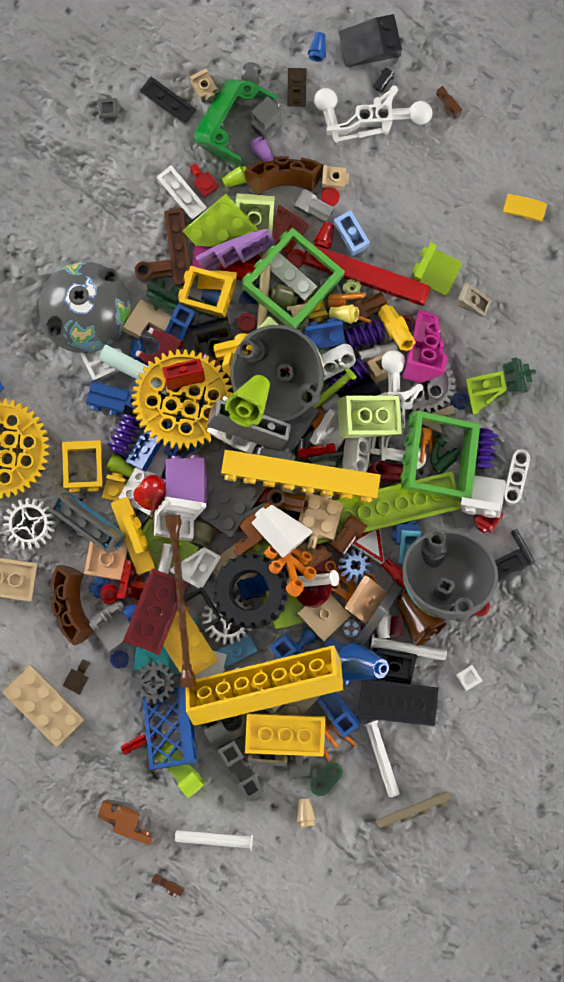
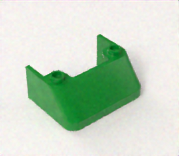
(209, 132)

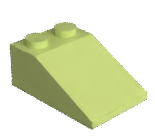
(258, 209)
(368, 416)

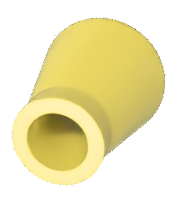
(345, 313)

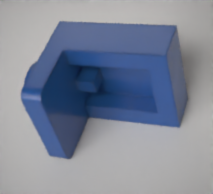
(407, 526)
(252, 587)

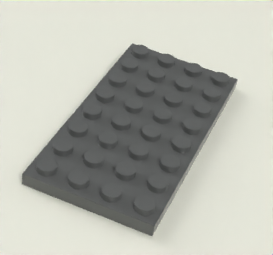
(231, 499)

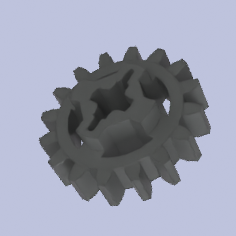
(155, 691)

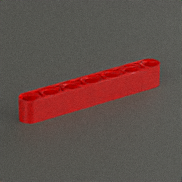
(373, 277)

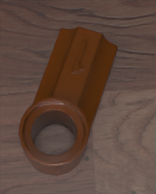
(156, 269)
(370, 305)
(289, 501)
(351, 531)

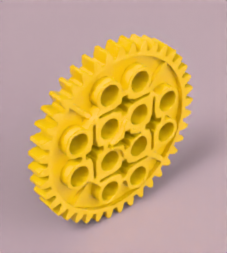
(153, 416)
(26, 427)

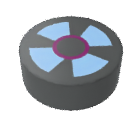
(351, 628)

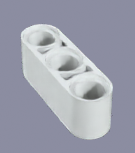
(338, 362)
(356, 454)
(521, 469)

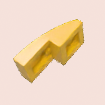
(525, 207)
(211, 284)

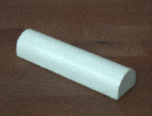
(125, 364)

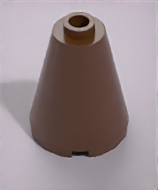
(419, 624)

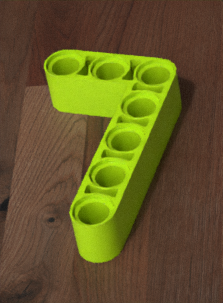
(186, 775)

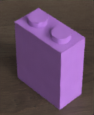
(187, 478)

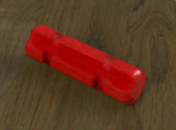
(317, 451)
(135, 744)

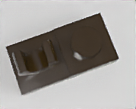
(296, 87)

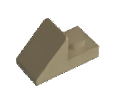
(474, 300)
(435, 427)

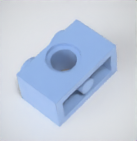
(351, 233)

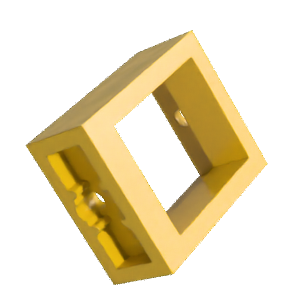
(225, 297)
(76, 446)

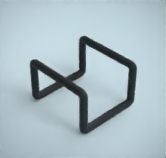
(201, 590)

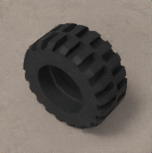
(224, 592)

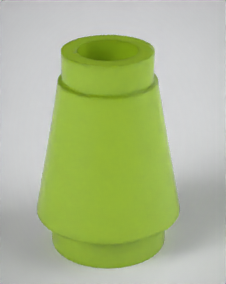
(235, 177)
(119, 465)

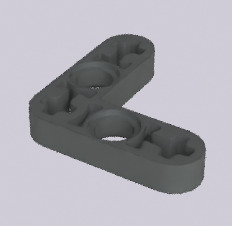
(378, 614)

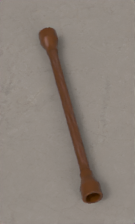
(187, 676)

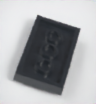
(398, 702)

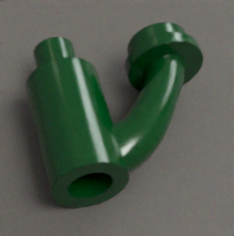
(446, 460)

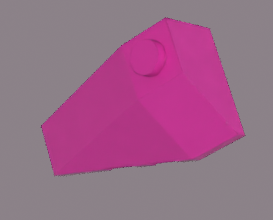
(427, 356)

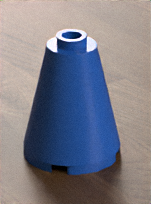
(361, 663)

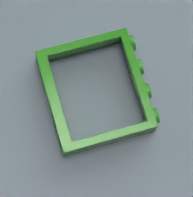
(272, 307)
(468, 456)

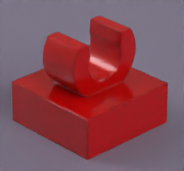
(137, 588)

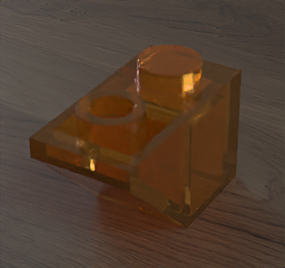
(318, 555)

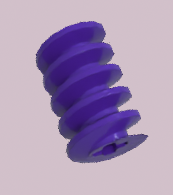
(365, 334)
(358, 369)
(124, 435)
(484, 449)

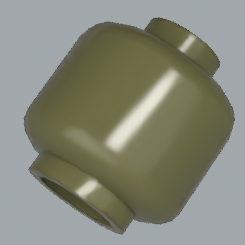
(283, 296)
(202, 533)

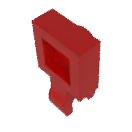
(204, 182)

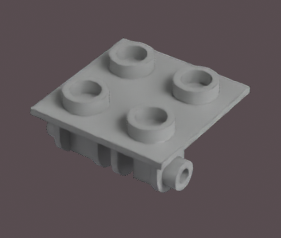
(110, 625)

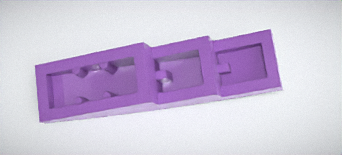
(235, 249)

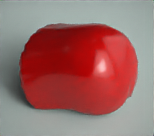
(150, 492)

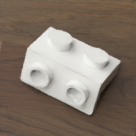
(328, 430)

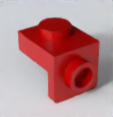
(487, 524)

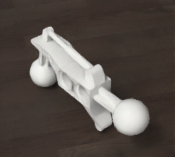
(326, 101)
(393, 363)

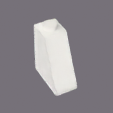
(280, 529)

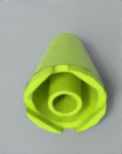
(249, 401)

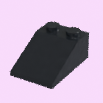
(371, 41)
(211, 333)

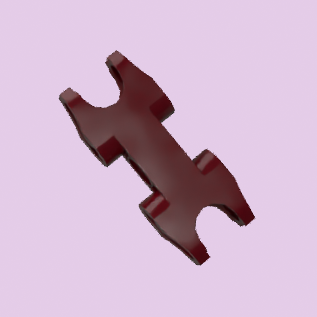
(171, 343)

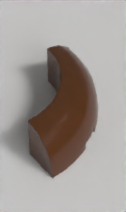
(283, 172)
(67, 604)

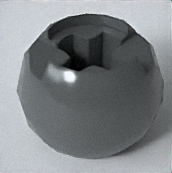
(251, 72)

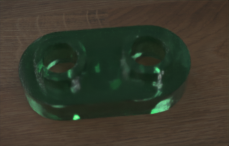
(327, 779)

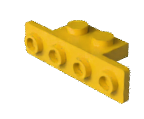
(135, 540)

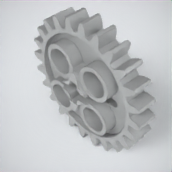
(442, 383)

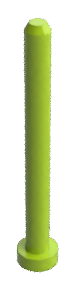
(336, 386)

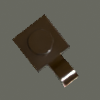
(76, 679)

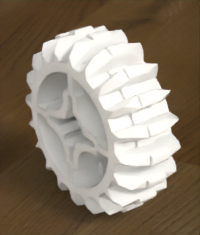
(37, 521)
(225, 635)

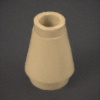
(305, 814)

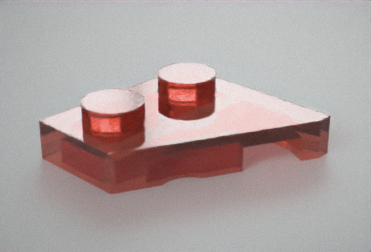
(284, 222)

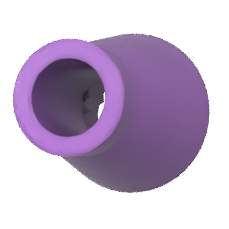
(261, 149)

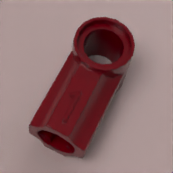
(387, 471)

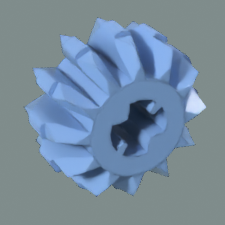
(353, 558)

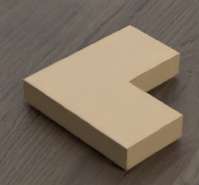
(145, 316)

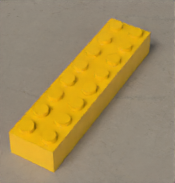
(300, 475)
(264, 685)

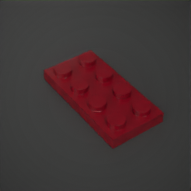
(153, 612)

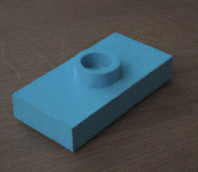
(238, 650)

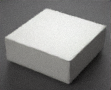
(469, 678)

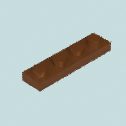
(177, 244)

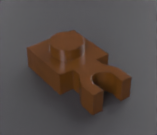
(451, 106)
(172, 888)

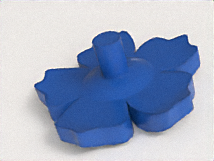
(99, 583)

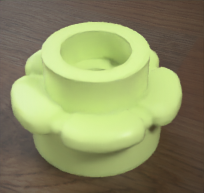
(351, 283)

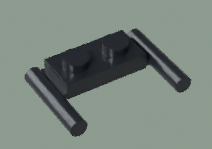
(515, 560)

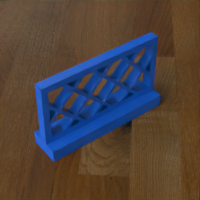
(186, 729)

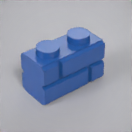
(107, 398)

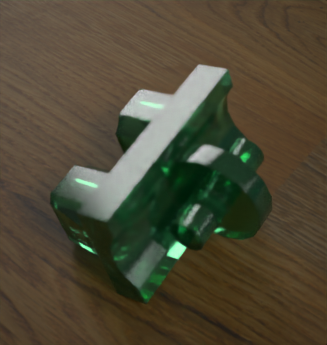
(162, 297)
(516, 367)

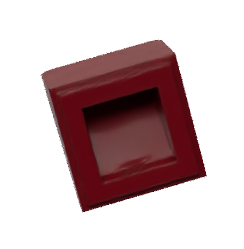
(396, 627)

